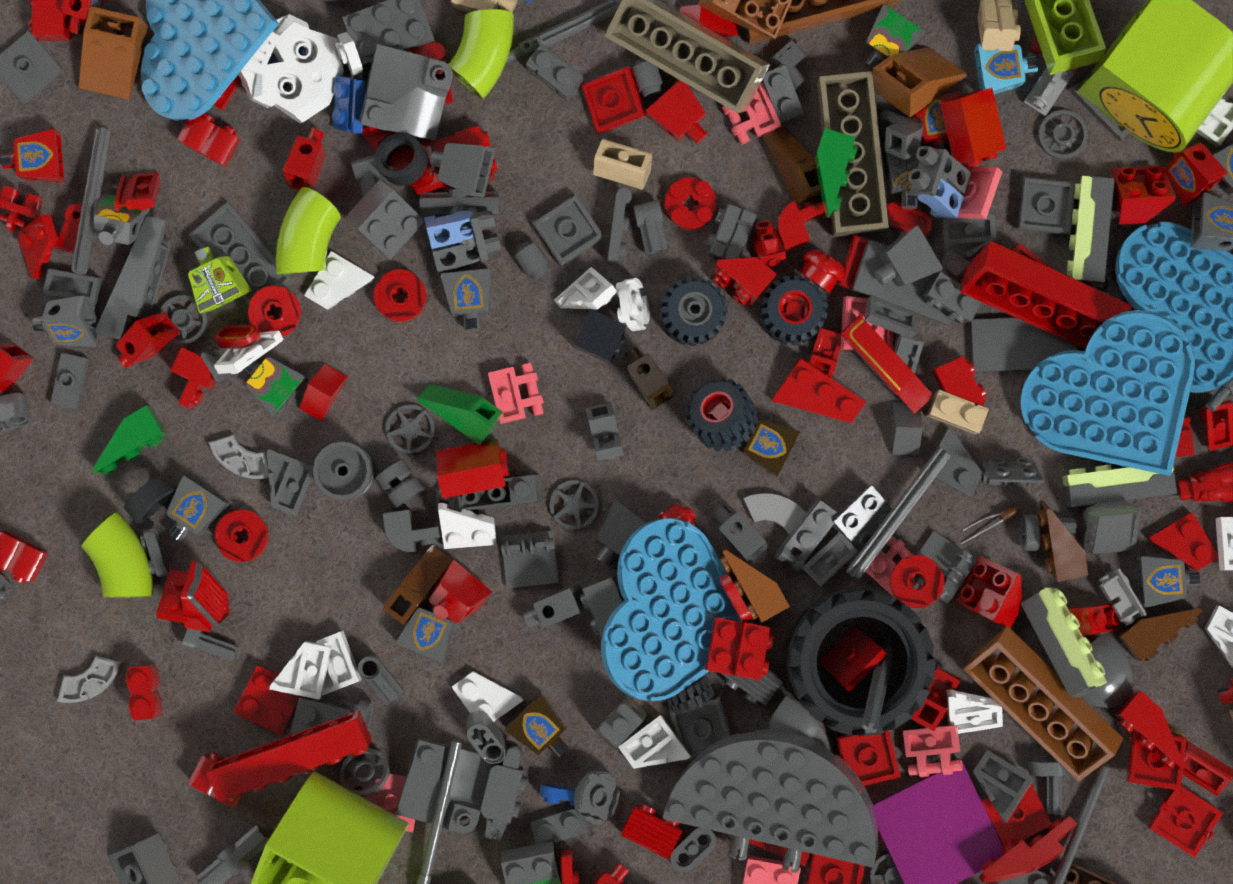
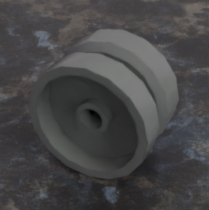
(359, 476)

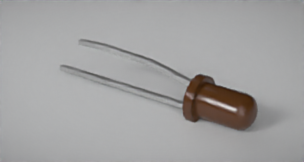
(1005, 514)

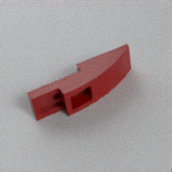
(1022, 860)

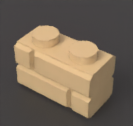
(998, 25)
(622, 164)
(957, 412)

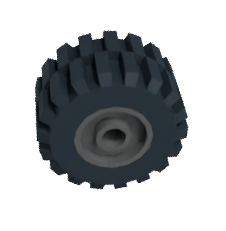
(693, 311)

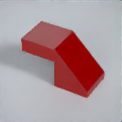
(710, 20)

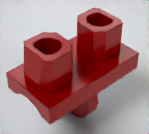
(31, 208)
(768, 244)

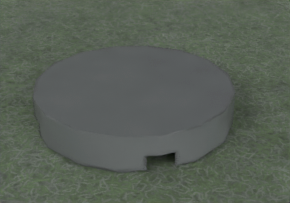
(596, 797)

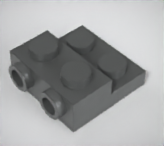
(945, 288)

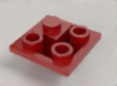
(1140, 193)
(743, 277)
(992, 592)

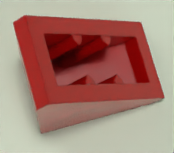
(322, 392)

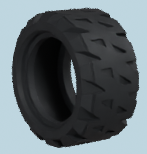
(916, 652)

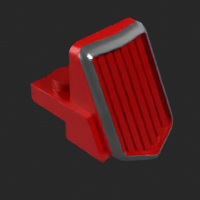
(194, 599)

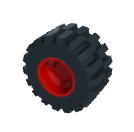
(793, 310)
(722, 414)

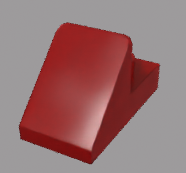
(1218, 425)

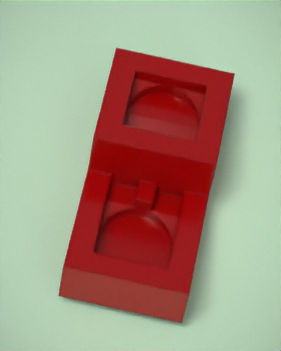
(826, 350)

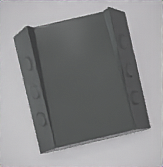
(1111, 527)

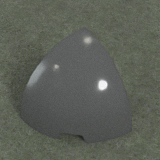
(1117, 674)
(794, 719)

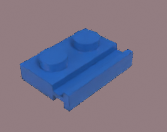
(348, 104)

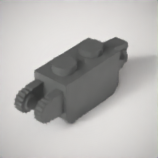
(501, 793)

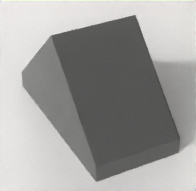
(906, 430)

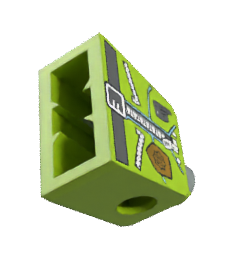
(216, 281)

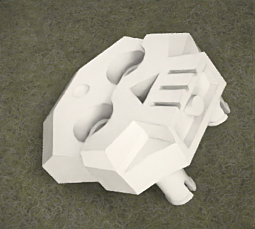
(310, 76)

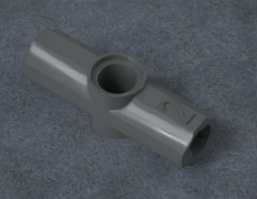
(455, 200)
(235, 857)

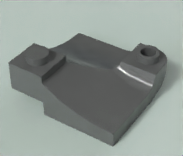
(404, 92)
(424, 782)

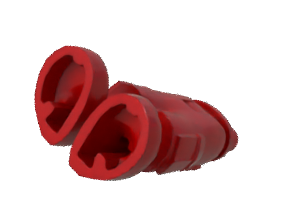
(1208, 485)

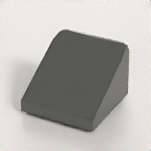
(210, 360)

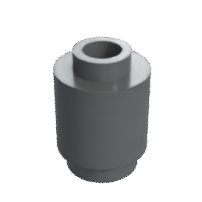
(647, 78)
(532, 260)

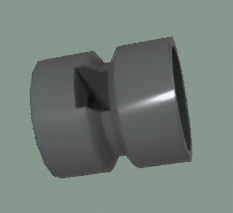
(403, 492)

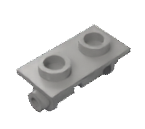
(1047, 90)
(1116, 585)

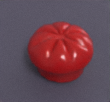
(823, 269)

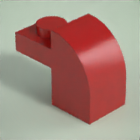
(791, 223)
(193, 368)
(936, 703)

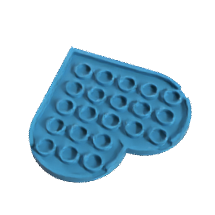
(199, 51)
(1189, 287)
(1119, 396)
(664, 627)

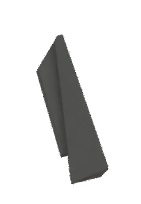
(138, 282)

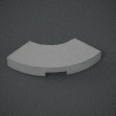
(238, 459)
(776, 509)
(90, 682)

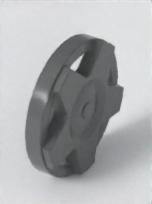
(365, 773)

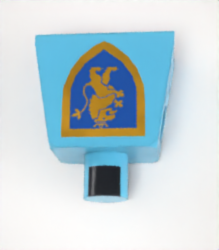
(1003, 68)

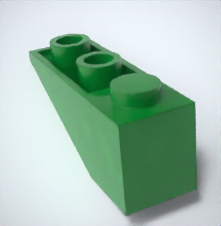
(831, 163)
(462, 410)
(132, 435)

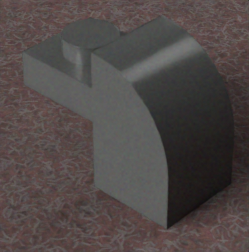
(901, 134)
(604, 431)
(401, 531)

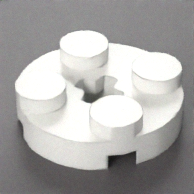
(633, 306)

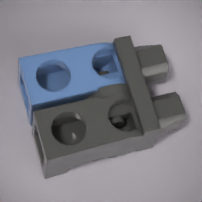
(937, 181)
(459, 238)

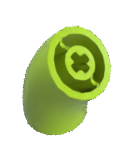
(483, 49)
(306, 233)
(119, 559)

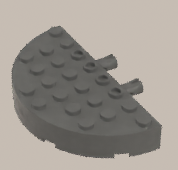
(778, 793)

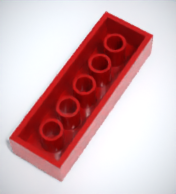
(1038, 294)

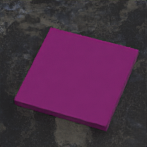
(937, 830)

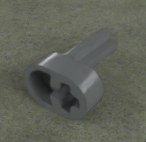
(1031, 530)
(196, 639)
(1053, 771)

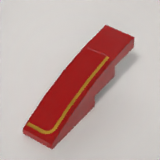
(886, 364)

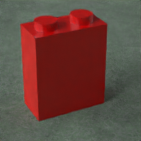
(973, 127)
(471, 468)

